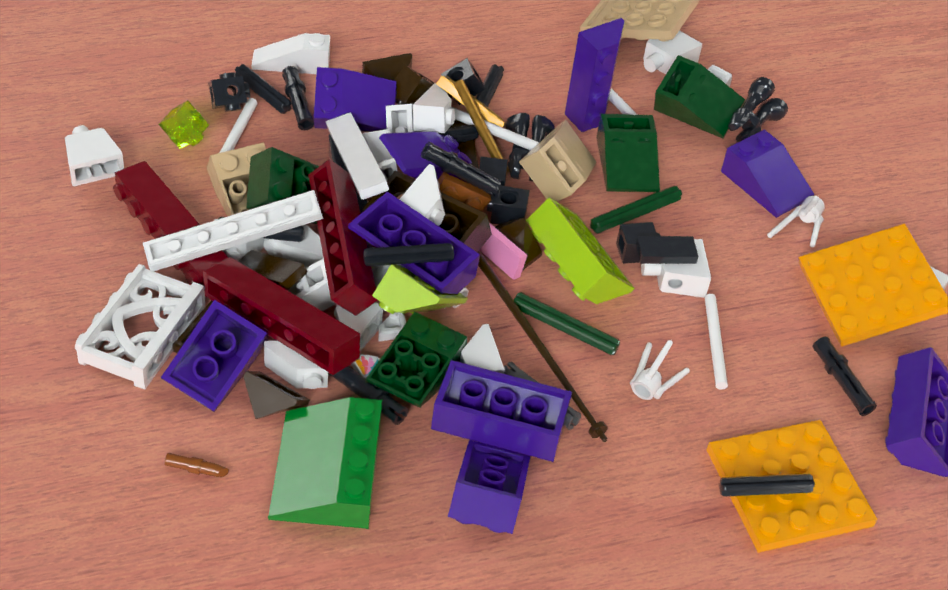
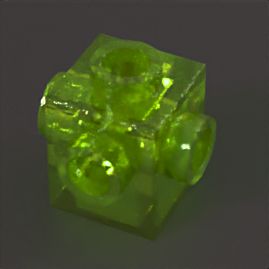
(184, 125)

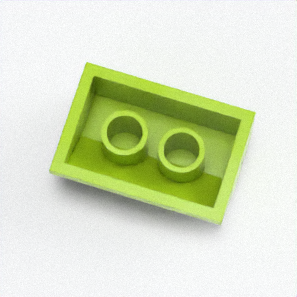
(405, 292)

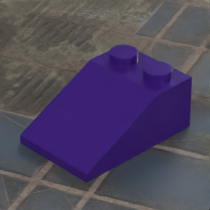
(348, 91)
(408, 147)
(766, 173)
(215, 356)
(489, 487)

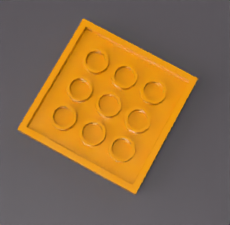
(874, 284)
(794, 518)

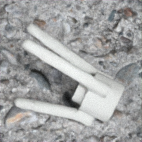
(808, 212)
(647, 382)

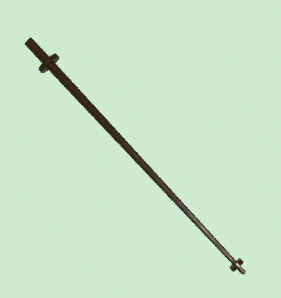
(597, 428)

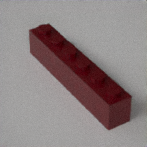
(160, 213)
(348, 277)
(283, 315)

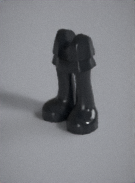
(770, 110)
(520, 124)

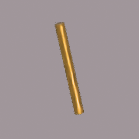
(478, 120)

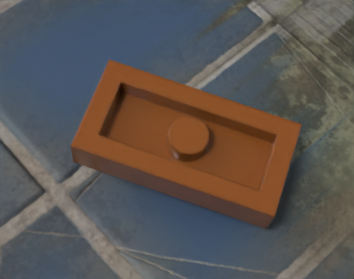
(463, 191)

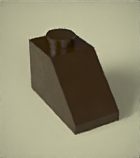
(410, 86)

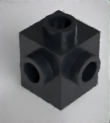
(220, 96)

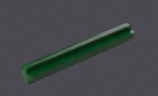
(635, 209)
(567, 324)

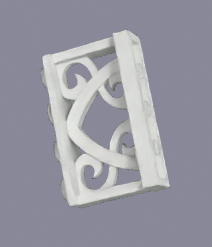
(128, 302)

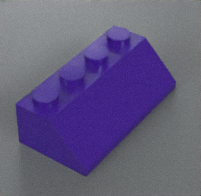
(593, 74)
(395, 224)
(501, 410)
(920, 413)

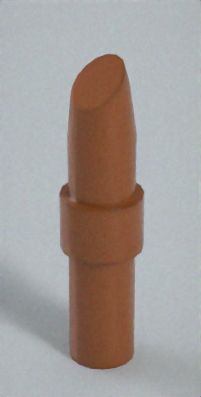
(195, 465)

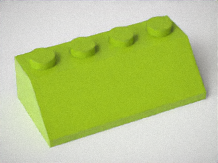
(577, 253)

